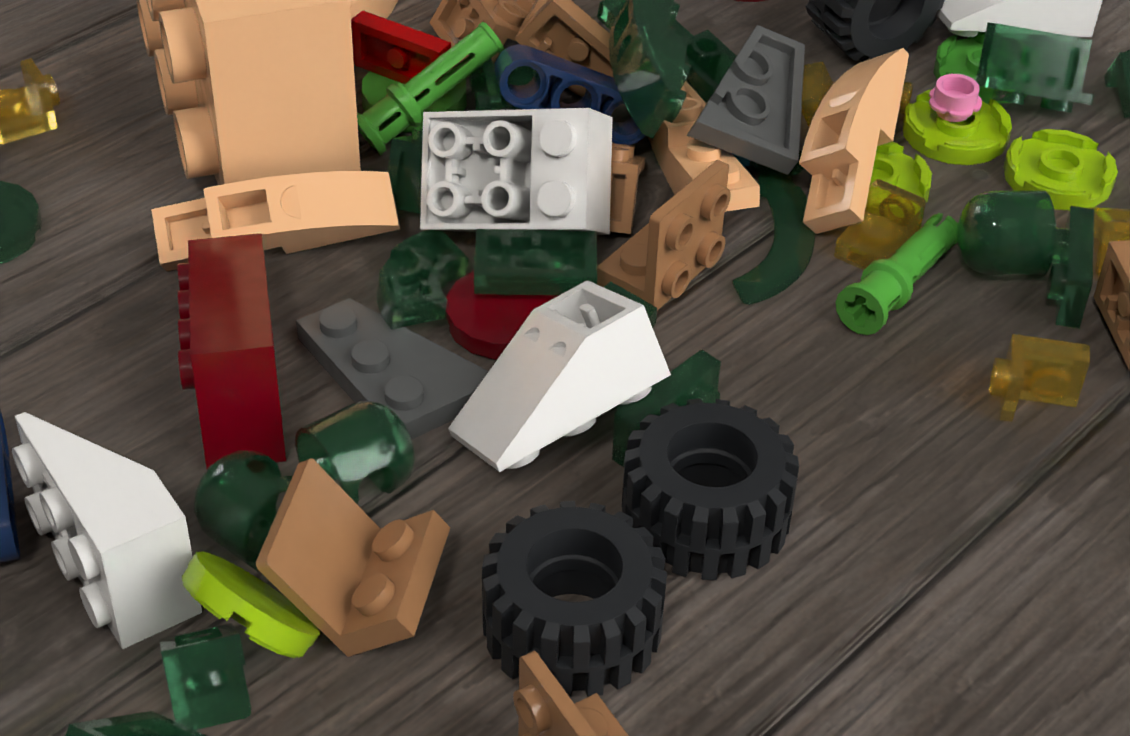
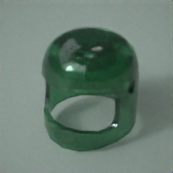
(1008, 232)
(357, 444)
(239, 497)

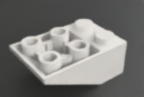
(1052, 16)
(516, 170)
(561, 374)
(110, 530)

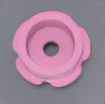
(955, 97)

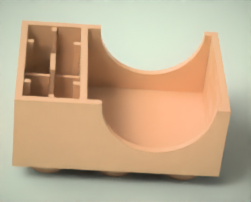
(256, 84)

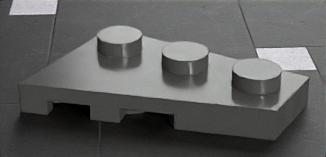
(758, 103)
(389, 366)

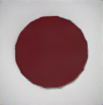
(487, 321)

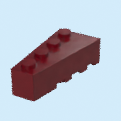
(230, 346)

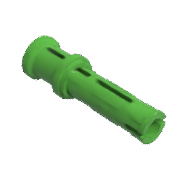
(401, 109)
(889, 282)

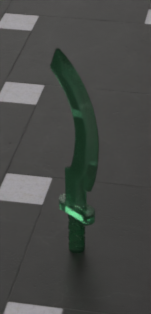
(792, 238)

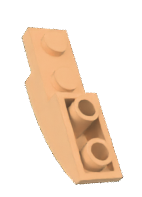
(844, 139)
(685, 157)
(287, 209)

